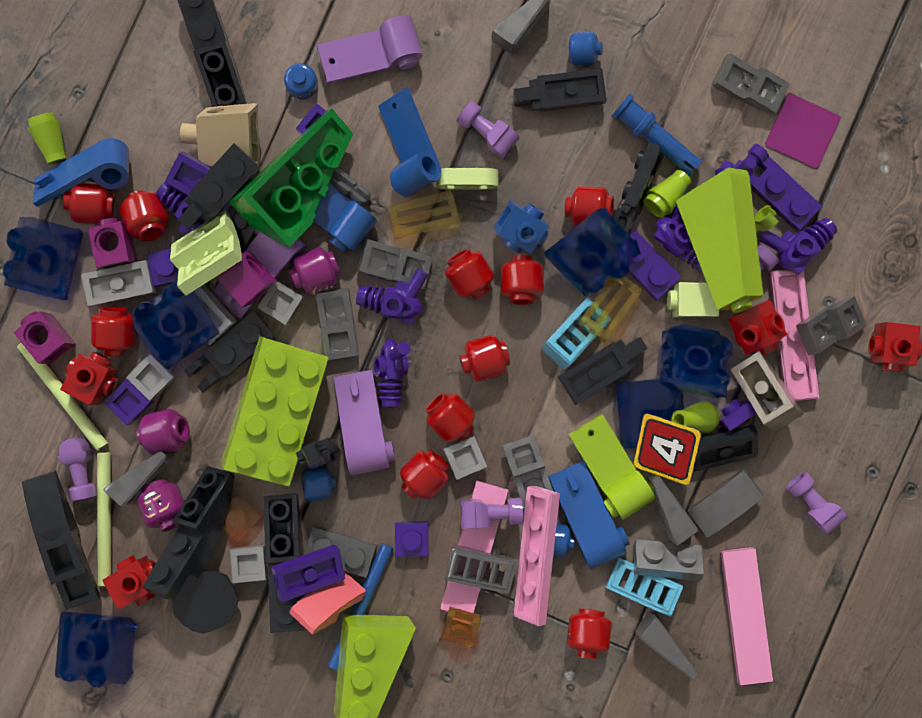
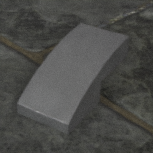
(749, 85)
(391, 262)
(337, 323)
(830, 325)
(526, 465)
(725, 503)

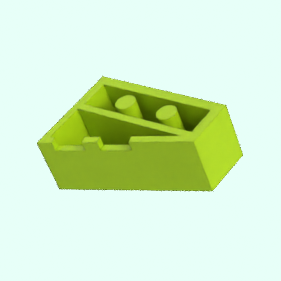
(369, 662)

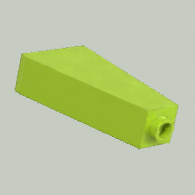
(724, 238)

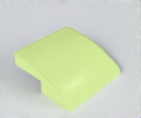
(206, 252)

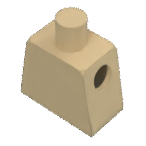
(220, 128)

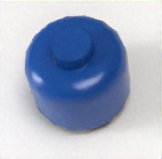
(584, 48)
(301, 81)
(317, 483)
(563, 541)

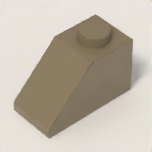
(766, 392)

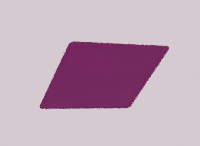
(802, 130)

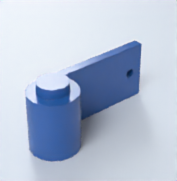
(418, 159)
(103, 162)
(343, 220)
(588, 516)

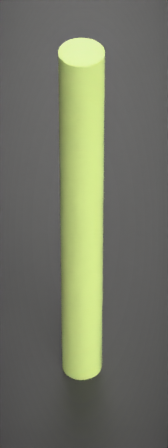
(66, 401)
(103, 517)

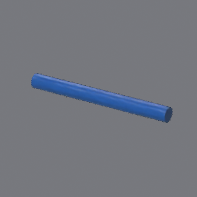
(370, 586)

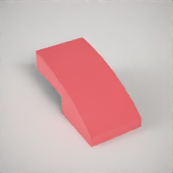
(322, 606)

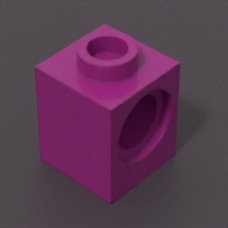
(99, 236)
(247, 280)
(56, 343)

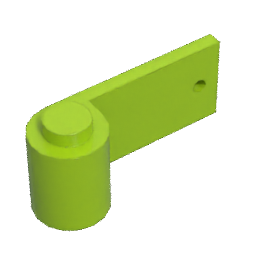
(612, 468)

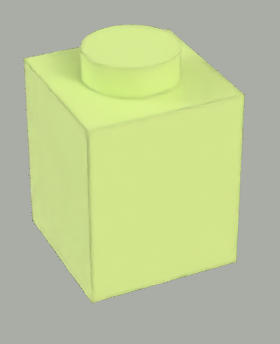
(691, 301)

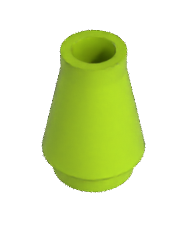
(48, 136)
(663, 196)
(699, 416)

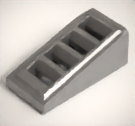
(516, 27)
(128, 487)
(675, 519)
(452, 575)
(658, 638)

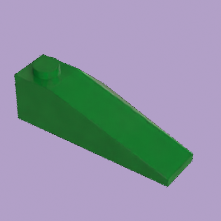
(289, 189)

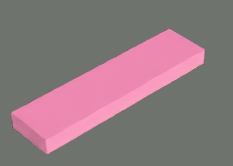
(795, 365)
(481, 539)
(536, 555)
(746, 616)

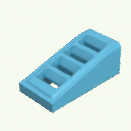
(558, 354)
(669, 601)

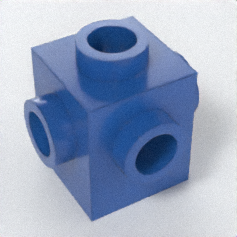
(522, 227)

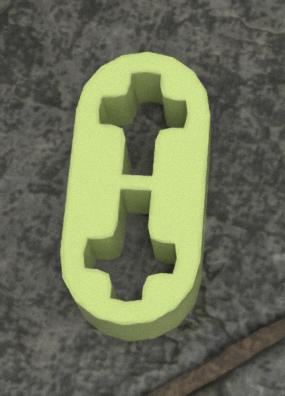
(468, 179)

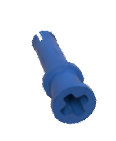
(644, 125)

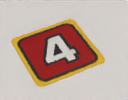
(667, 449)

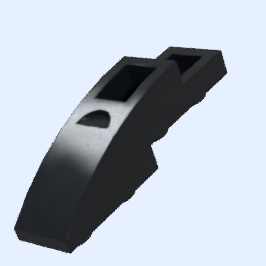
(213, 52)
(197, 534)
(58, 540)
(282, 544)

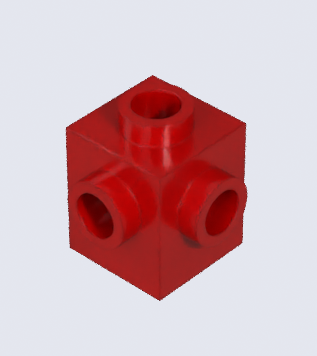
(758, 328)
(895, 346)
(90, 378)
(126, 583)

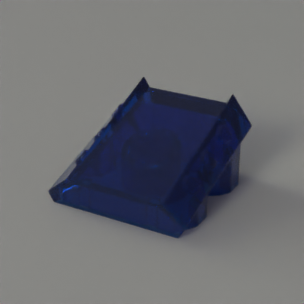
(594, 252)
(42, 257)
(173, 325)
(695, 361)
(641, 398)
(95, 648)

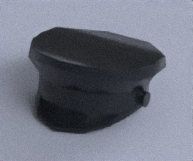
(206, 601)

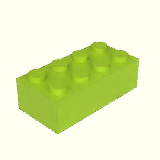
(273, 411)

